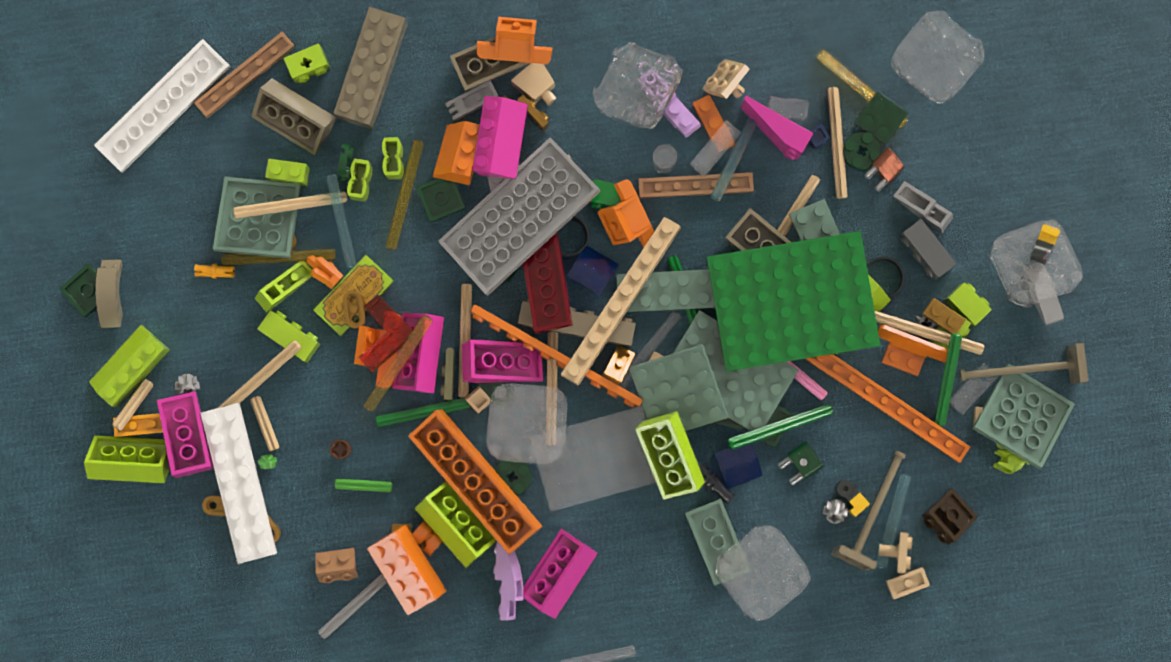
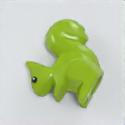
(1009, 462)

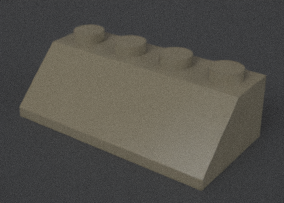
(476, 71)
(292, 116)

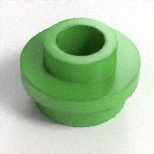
(267, 461)

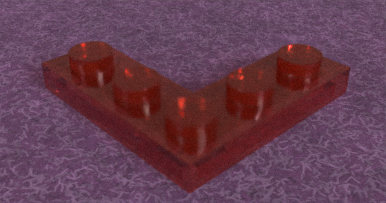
(392, 341)

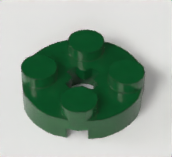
(852, 145)
(344, 159)
(520, 469)

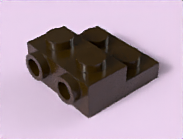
(949, 517)

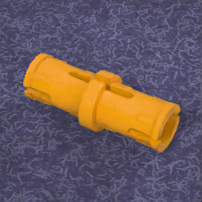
(214, 271)

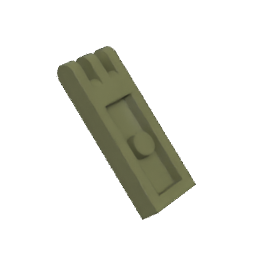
(448, 372)

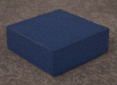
(819, 137)

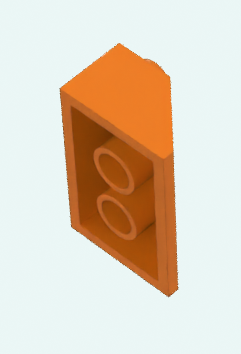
(457, 153)

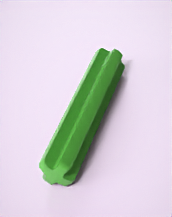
(363, 485)

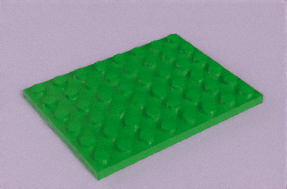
(793, 301)

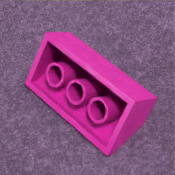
(500, 137)
(421, 367)
(558, 573)

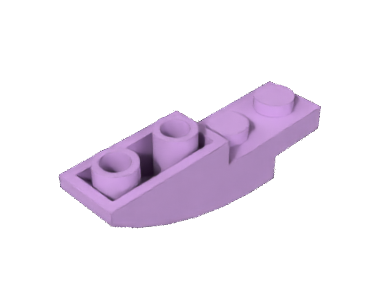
(681, 117)
(511, 589)

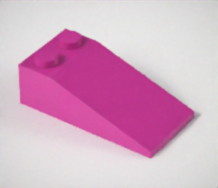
(784, 133)
(500, 362)
(184, 435)

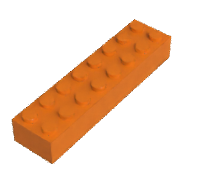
(475, 481)

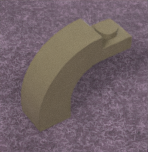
(107, 293)

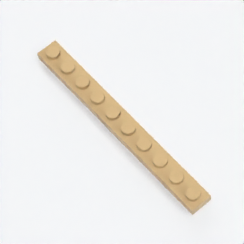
(621, 301)

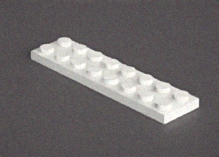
(162, 106)
(238, 483)

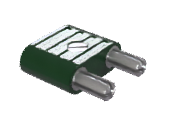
(804, 461)

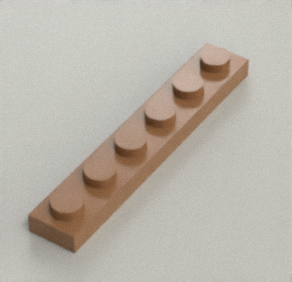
(244, 74)
(692, 185)

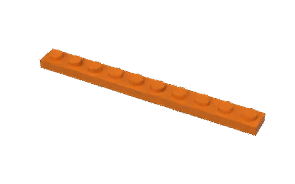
(549, 353)
(891, 405)

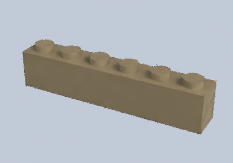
(582, 324)

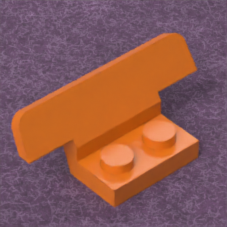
(514, 43)
(627, 218)
(366, 338)
(907, 351)

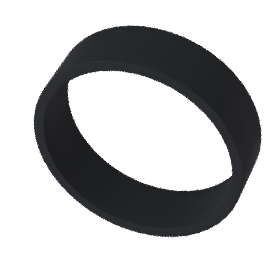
(899, 268)

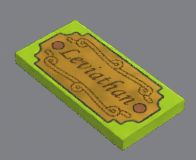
(366, 279)

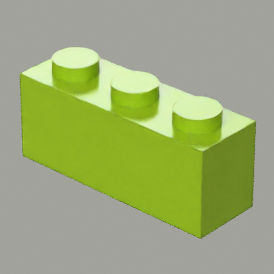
(284, 333)

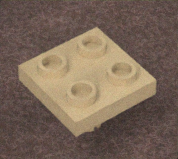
(726, 79)
(899, 552)

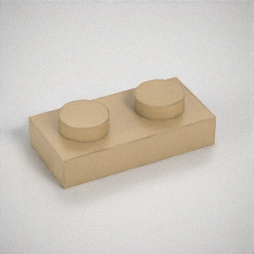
(907, 583)

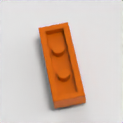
(709, 115)

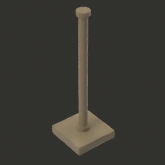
(1075, 363)
(854, 556)

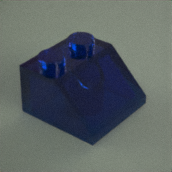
(592, 271)
(738, 465)

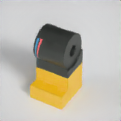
(1045, 244)
(852, 496)

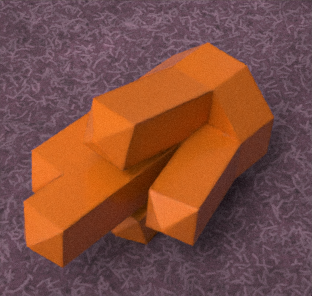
(324, 271)

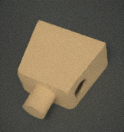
(535, 83)

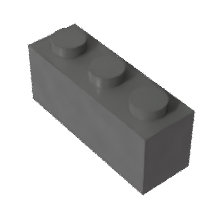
(927, 250)

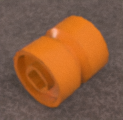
(427, 538)

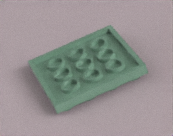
(260, 234)
(680, 384)
(1024, 417)

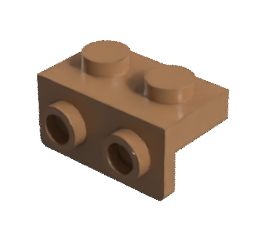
(336, 565)

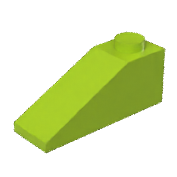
(283, 286)

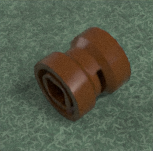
(340, 449)

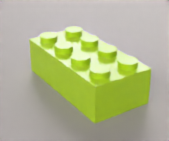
(670, 455)
(455, 524)

